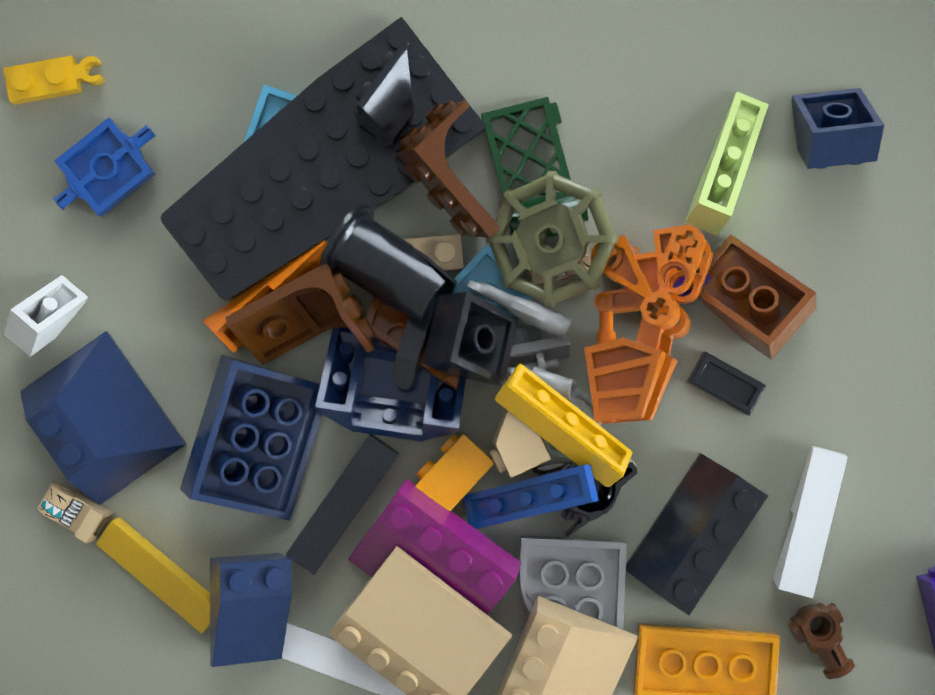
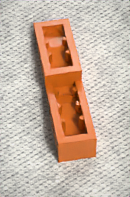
(294, 269)

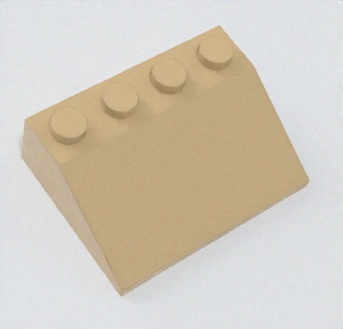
(419, 630)
(566, 654)

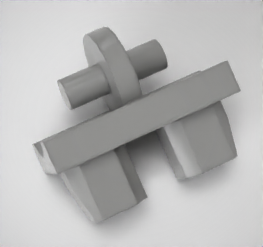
(539, 353)

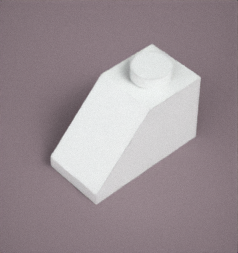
(43, 315)

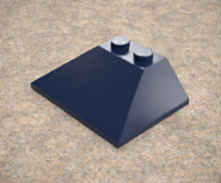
(362, 395)
(99, 420)

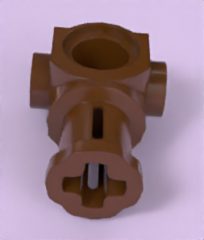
(824, 640)

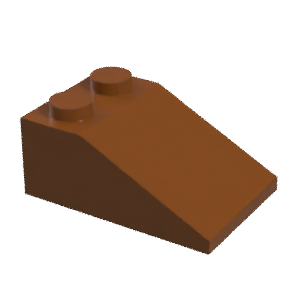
(755, 297)

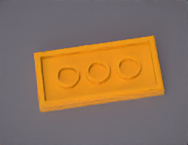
(705, 661)

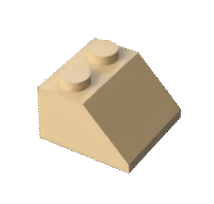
(516, 446)

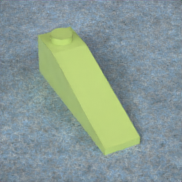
(727, 165)

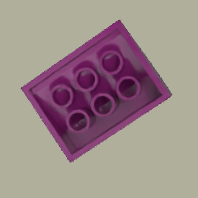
(441, 544)

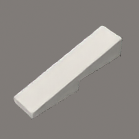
(810, 526)

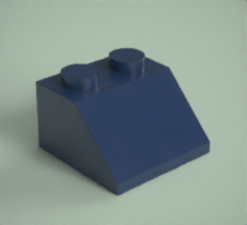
(836, 128)

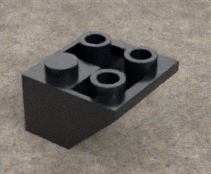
(387, 103)

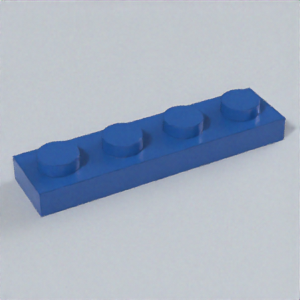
(531, 497)

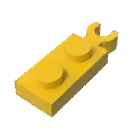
(49, 78)

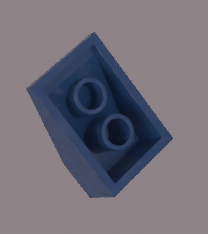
(249, 607)

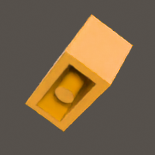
(454, 471)

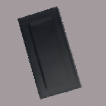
(726, 383)

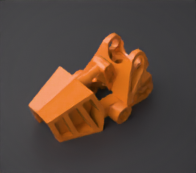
(631, 375)

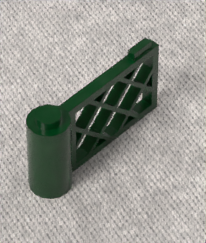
(552, 119)

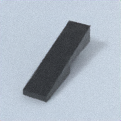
(342, 504)

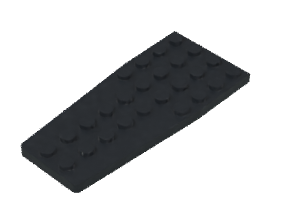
(307, 170)

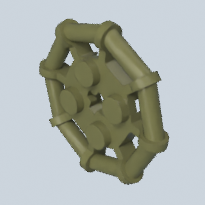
(570, 246)

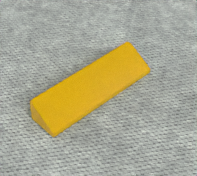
(564, 425)
(157, 572)

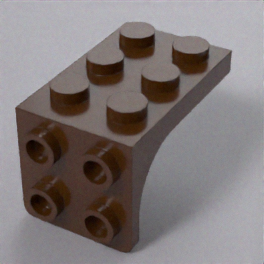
(426, 163)
(300, 313)

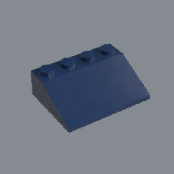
(253, 439)

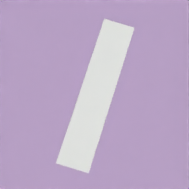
(333, 660)

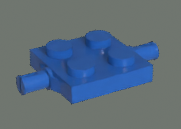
(104, 167)

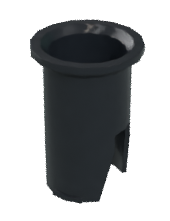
(385, 264)

